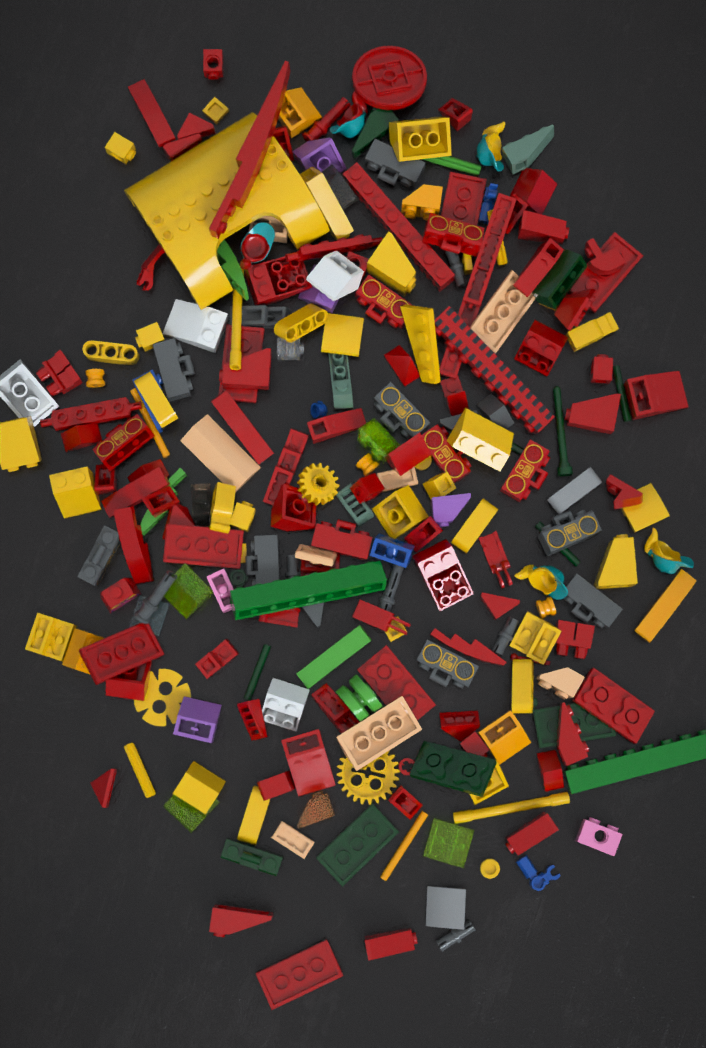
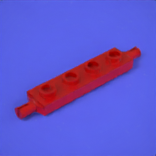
(342, 245)
(91, 413)

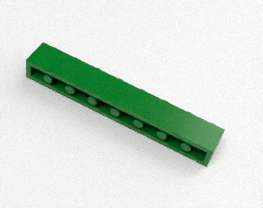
(307, 590)
(636, 763)

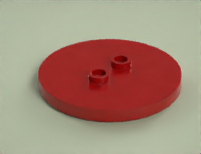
(389, 77)

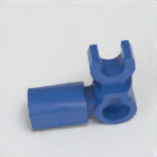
(489, 197)
(539, 881)

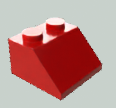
(130, 684)

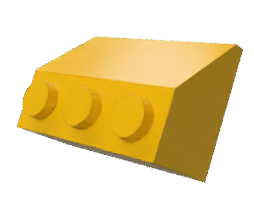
(420, 138)
(481, 439)

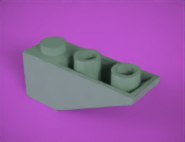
(524, 151)
(340, 381)

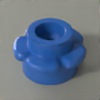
(318, 410)

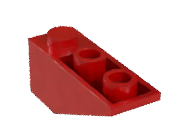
(538, 266)
(335, 425)
(568, 739)

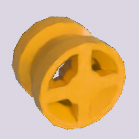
(95, 378)
(367, 464)
(546, 607)

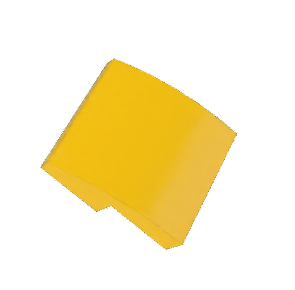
(342, 335)
(648, 512)
(50, 637)
(535, 637)

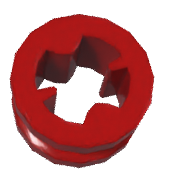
(404, 772)

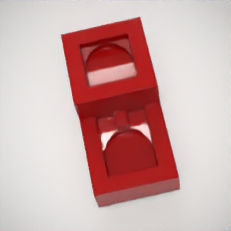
(217, 658)

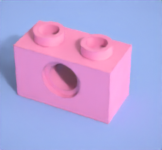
(221, 587)
(608, 844)

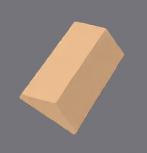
(501, 313)
(220, 453)
(378, 733)

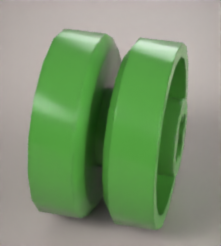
(362, 696)

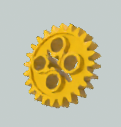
(364, 790)

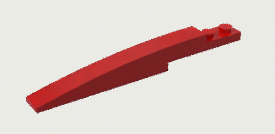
(252, 153)
(480, 275)

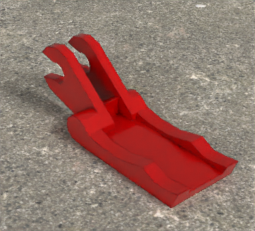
(147, 268)
(496, 556)
(285, 617)
(377, 617)

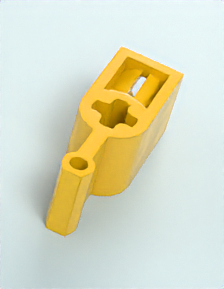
(591, 331)
(222, 507)

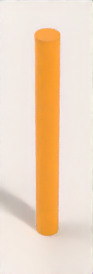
(158, 439)
(404, 845)

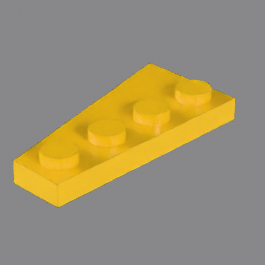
(422, 336)

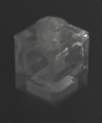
(289, 350)

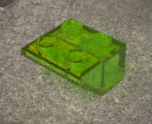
(377, 440)
(187, 591)

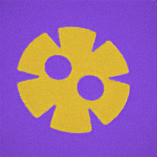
(172, 700)

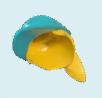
(490, 146)
(664, 557)
(546, 579)

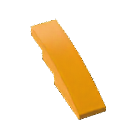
(665, 605)

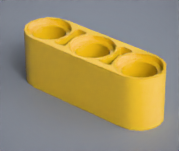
(300, 322)
(103, 347)
(156, 399)
(474, 525)
(522, 685)
(253, 817)

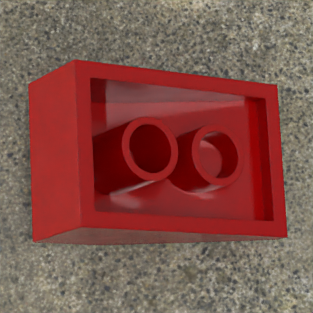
(234, 919)

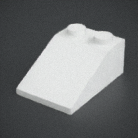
(196, 326)
(25, 393)

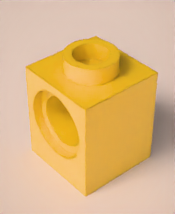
(120, 148)
(148, 336)
(439, 485)
(242, 516)

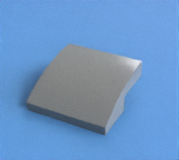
(445, 907)

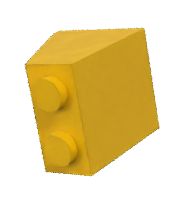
(392, 266)
(18, 444)
(75, 492)
(618, 564)

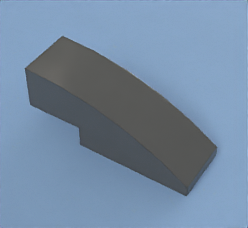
(261, 315)

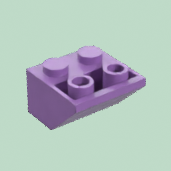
(197, 719)

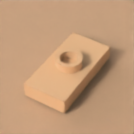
(392, 480)
(315, 555)
(293, 839)

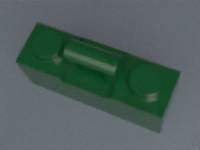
(559, 279)
(251, 856)

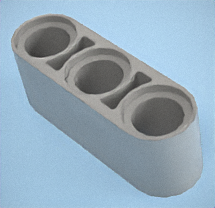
(574, 491)

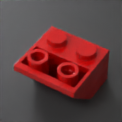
(541, 348)

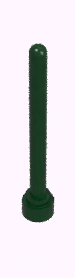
(564, 467)

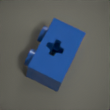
(392, 550)

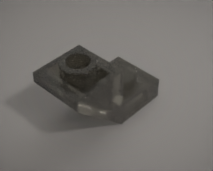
(339, 187)
(201, 504)

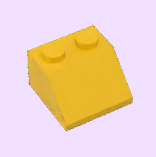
(400, 512)

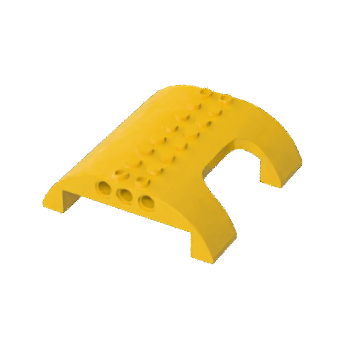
(187, 192)

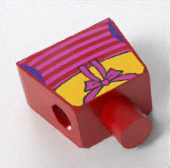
(119, 594)

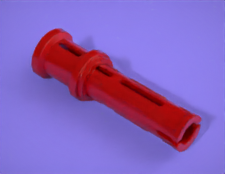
(320, 127)

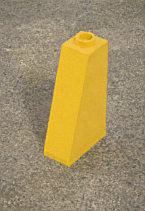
(327, 202)

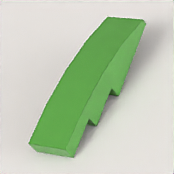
(232, 269)
(148, 520)
(334, 657)

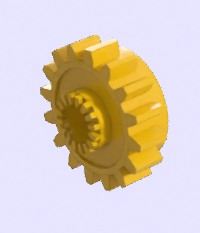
(309, 488)

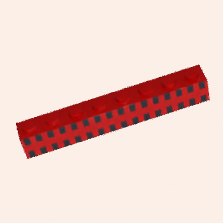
(394, 221)
(492, 371)

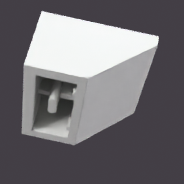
(335, 276)
(284, 704)

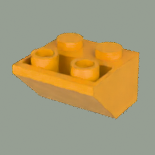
(297, 112)
(422, 202)
(78, 640)
(504, 737)

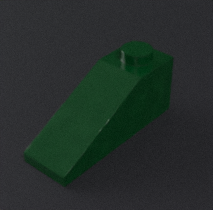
(375, 128)

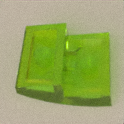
(185, 813)
(448, 843)

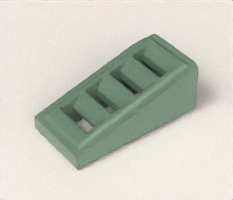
(366, 516)

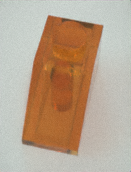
(316, 810)

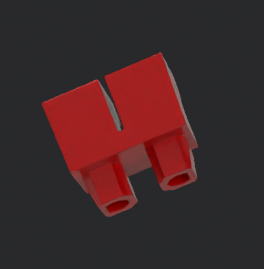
(62, 373)
(582, 638)

